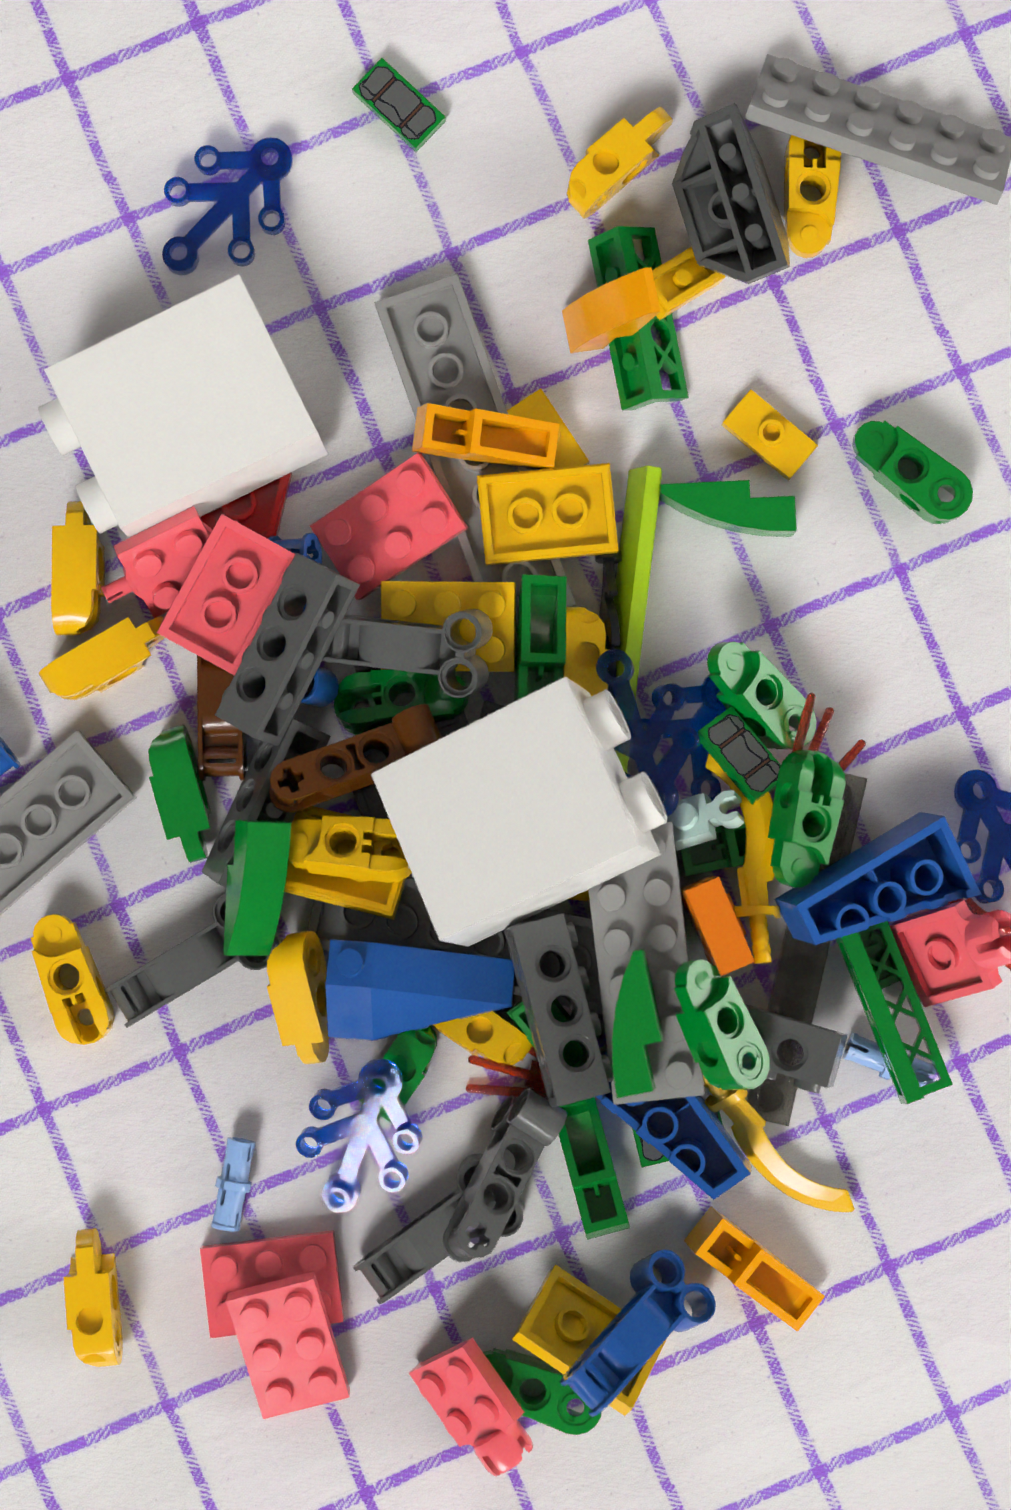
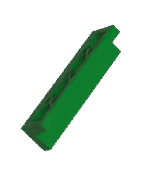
(638, 357)
(883, 1022)

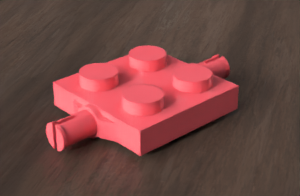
(159, 560)

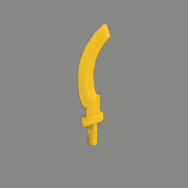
(756, 868)
(761, 1153)

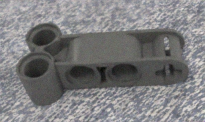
(415, 647)
(178, 970)
(523, 1128)
(420, 1243)

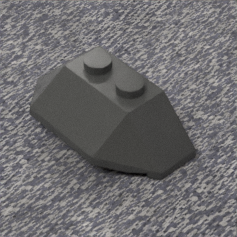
(729, 200)

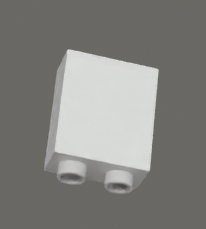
(180, 412)
(520, 811)

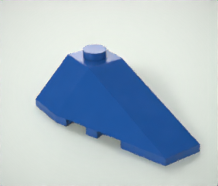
(398, 989)

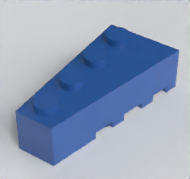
(688, 1137)

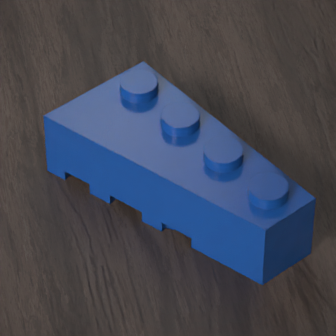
(882, 881)

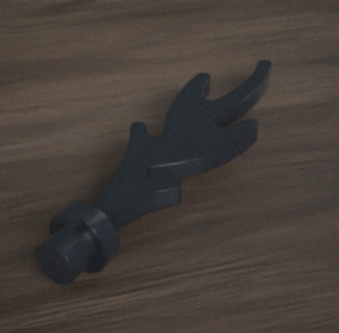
(608, 610)

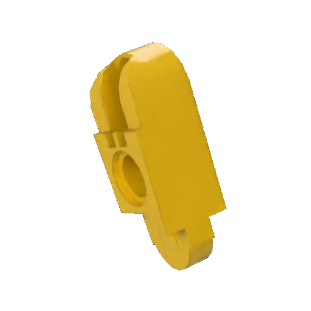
(615, 161)
(806, 221)
(76, 573)
(583, 648)
(102, 660)
(314, 844)
(60, 943)
(299, 995)
(487, 1036)
(93, 1302)

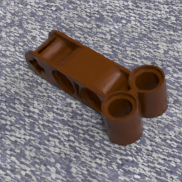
(406, 734)
(215, 736)

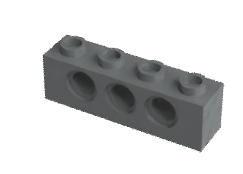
(306, 640)
(253, 796)
(526, 946)
(820, 1046)

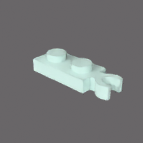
(698, 816)

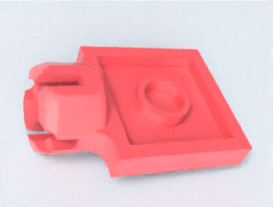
(953, 951)
(474, 1405)

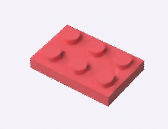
(389, 525)
(226, 594)
(261, 1261)
(288, 1345)

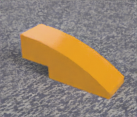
(611, 311)
(485, 436)
(753, 1268)

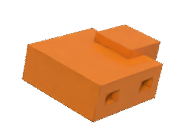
(717, 925)

